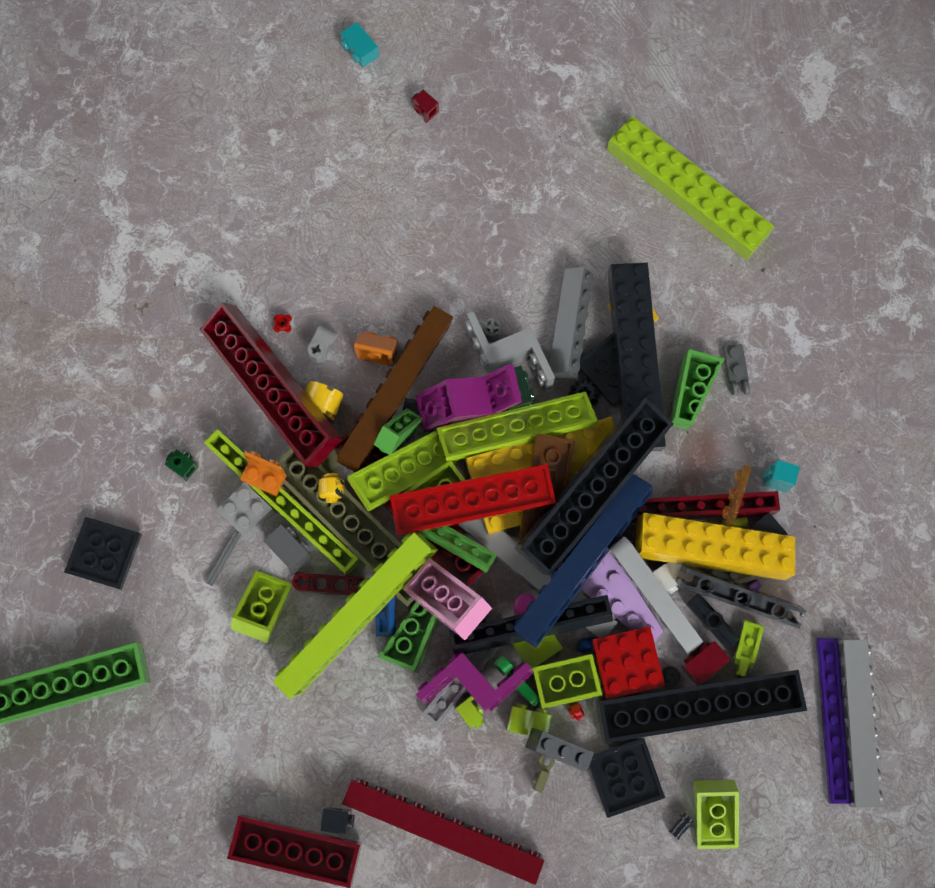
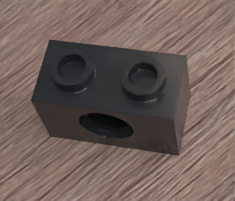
(337, 820)

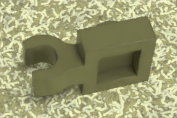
(541, 778)

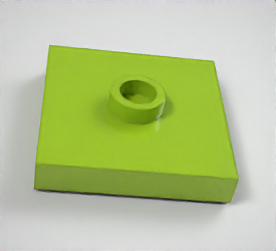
(535, 657)

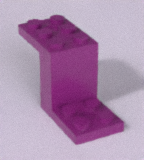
(468, 398)
(474, 682)

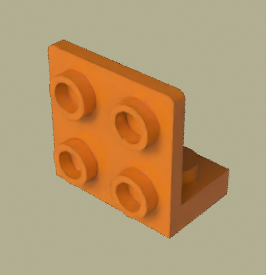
(263, 474)

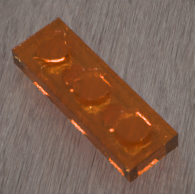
(736, 494)

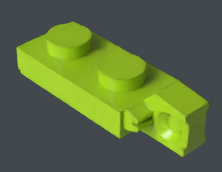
(747, 647)

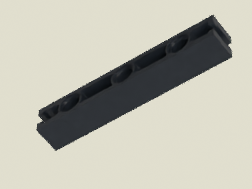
(753, 599)

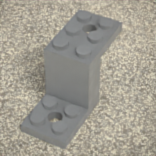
(509, 350)

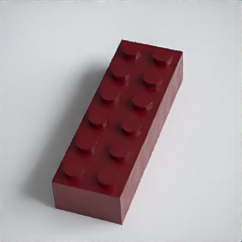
(294, 851)

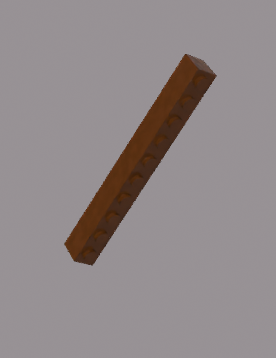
(394, 390)

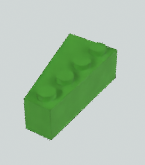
(692, 386)
(411, 640)

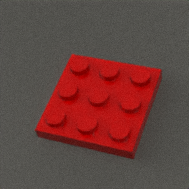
(628, 663)

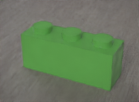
(398, 431)

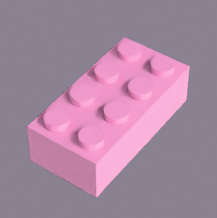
(447, 598)

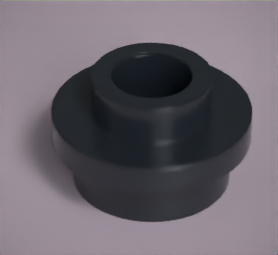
(675, 672)

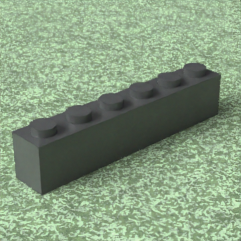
(571, 323)

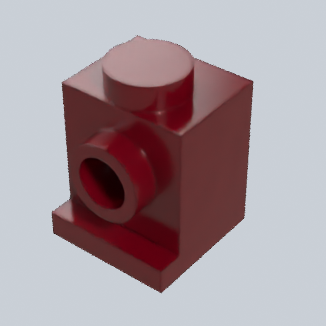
(425, 105)

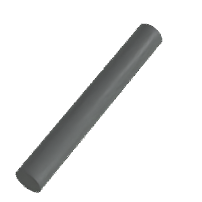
(223, 558)

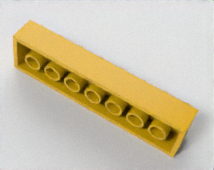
(715, 546)

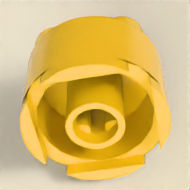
(324, 398)

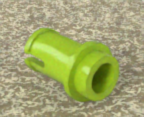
(740, 522)

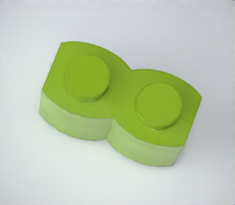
(523, 720)

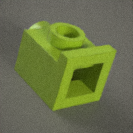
(471, 713)

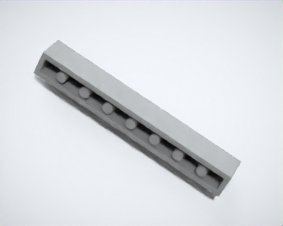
(859, 723)

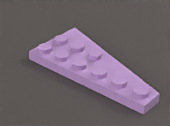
(623, 596)

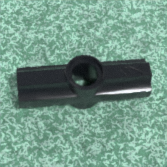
(722, 630)

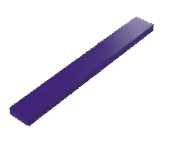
(833, 721)

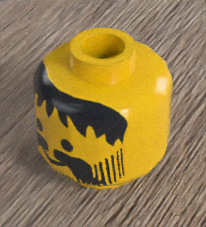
(331, 487)

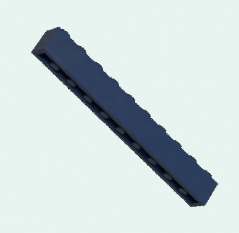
(582, 561)

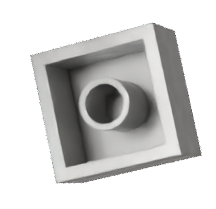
(246, 511)

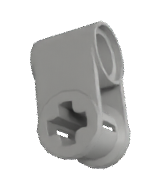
(323, 342)

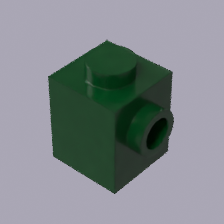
(181, 464)

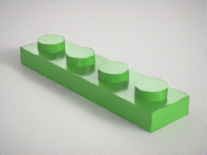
(461, 546)

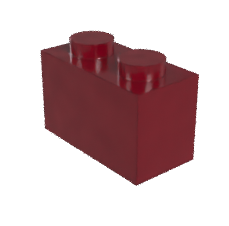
(705, 662)

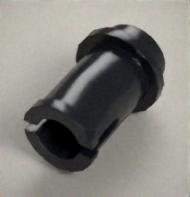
(681, 826)

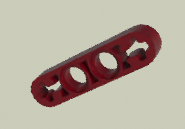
(330, 583)

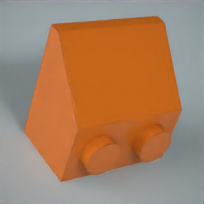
(376, 348)

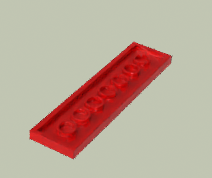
(472, 499)

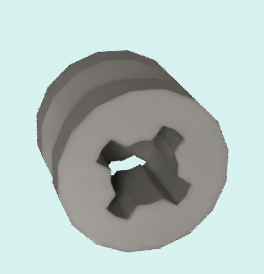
(492, 325)

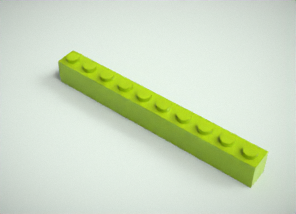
(287, 507)

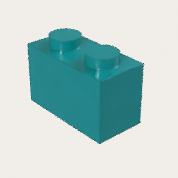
(359, 44)
(781, 476)

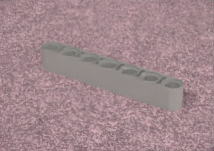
(655, 596)

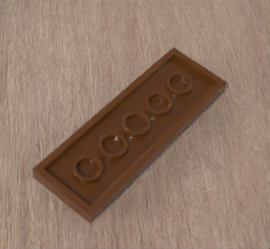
(558, 455)

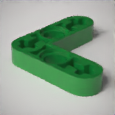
(505, 669)

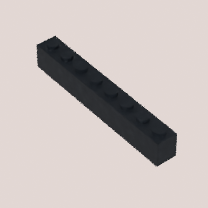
(502, 632)

